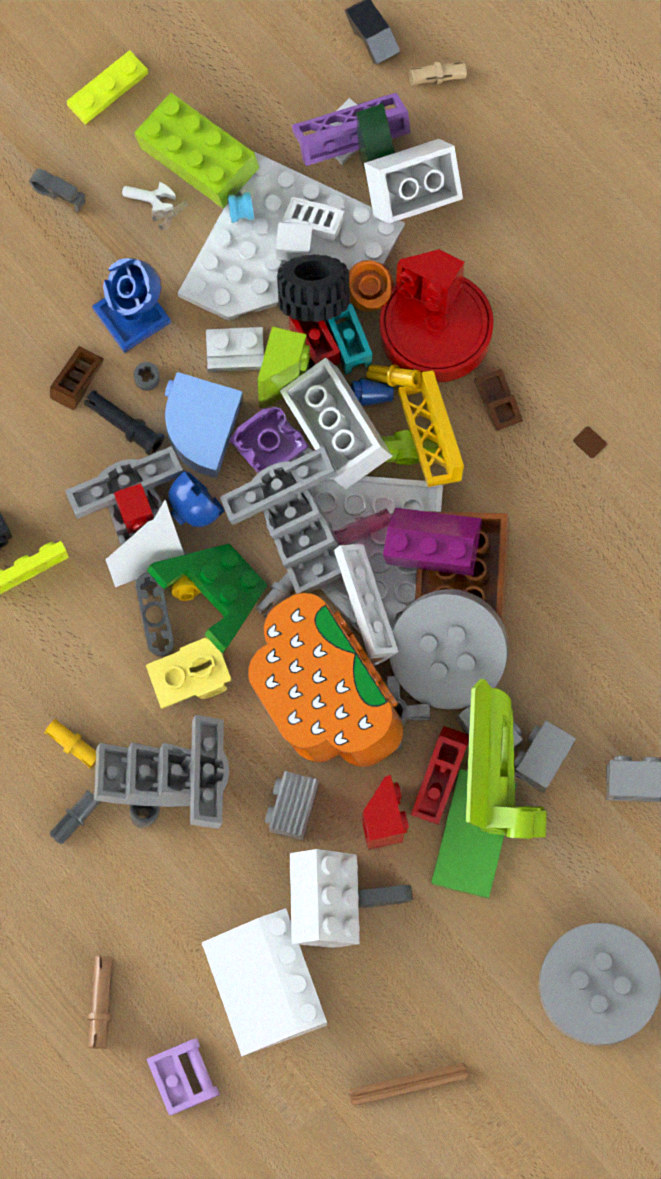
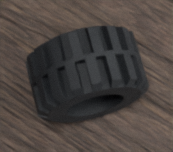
(313, 288)

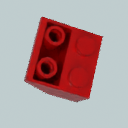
(431, 279)
(381, 818)

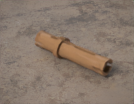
(99, 1013)

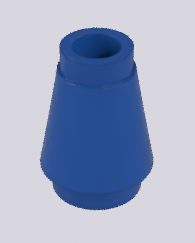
(371, 392)

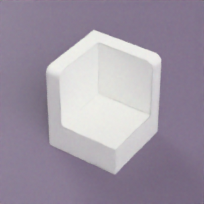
(293, 239)

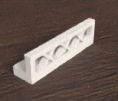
(366, 602)

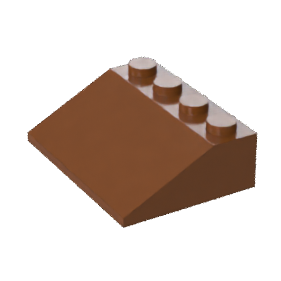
(490, 568)

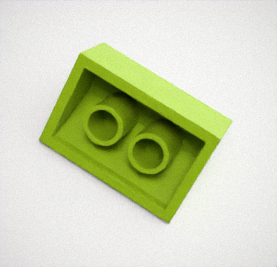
(283, 362)

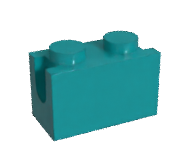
(350, 340)

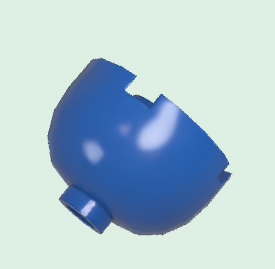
(132, 287)
(193, 502)

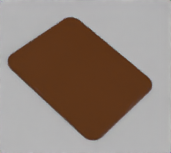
(589, 442)

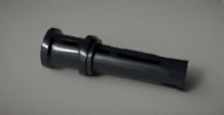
(134, 430)

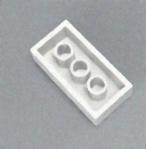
(336, 421)

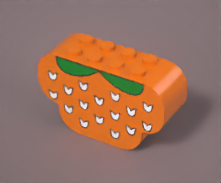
(323, 686)

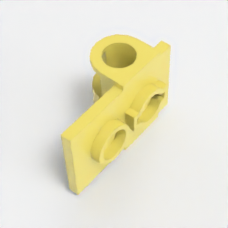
(181, 678)

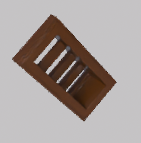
(67, 393)

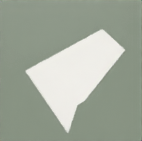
(150, 544)

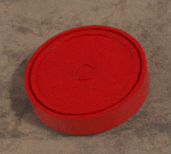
(435, 341)

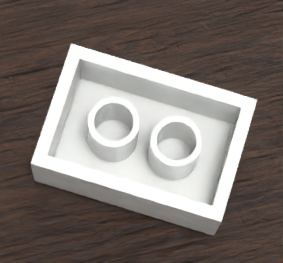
(413, 181)
(324, 898)

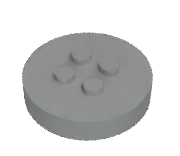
(447, 646)
(599, 984)

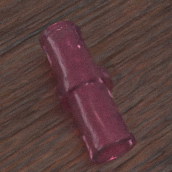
(363, 527)

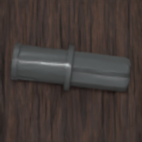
(74, 818)

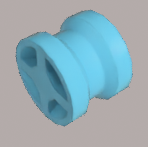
(240, 207)

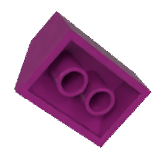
(432, 541)

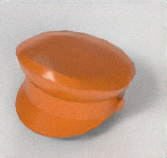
(369, 285)

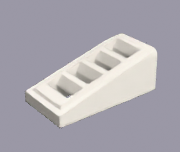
(328, 233)

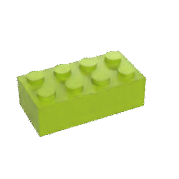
(196, 150)

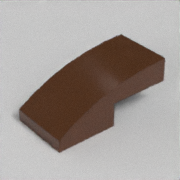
(498, 400)

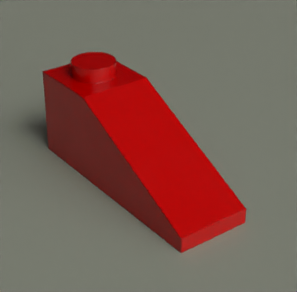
(440, 775)

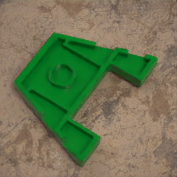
(223, 580)

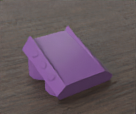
(268, 439)

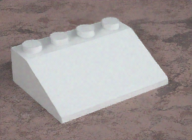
(264, 983)

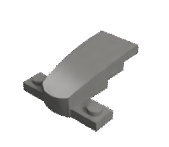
(100, 490)
(293, 517)
(168, 774)

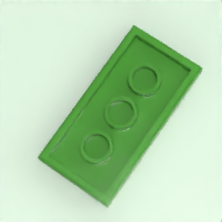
(466, 853)

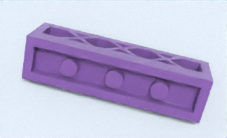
(341, 139)

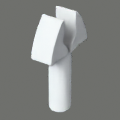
(151, 196)

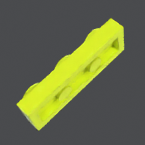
(107, 87)
(28, 567)

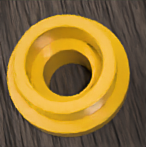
(184, 589)

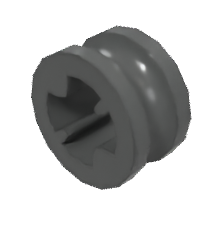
(141, 368)

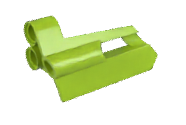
(492, 771)

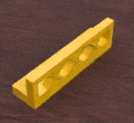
(440, 424)

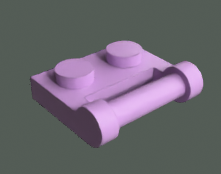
(173, 1081)

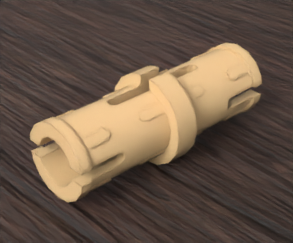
(437, 73)

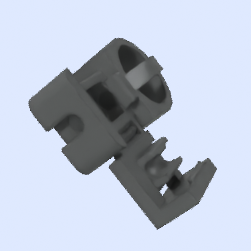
(53, 186)

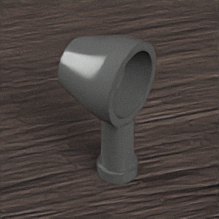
(150, 812)

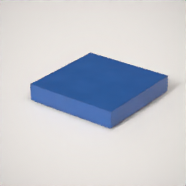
(134, 329)

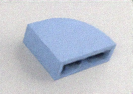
(201, 421)

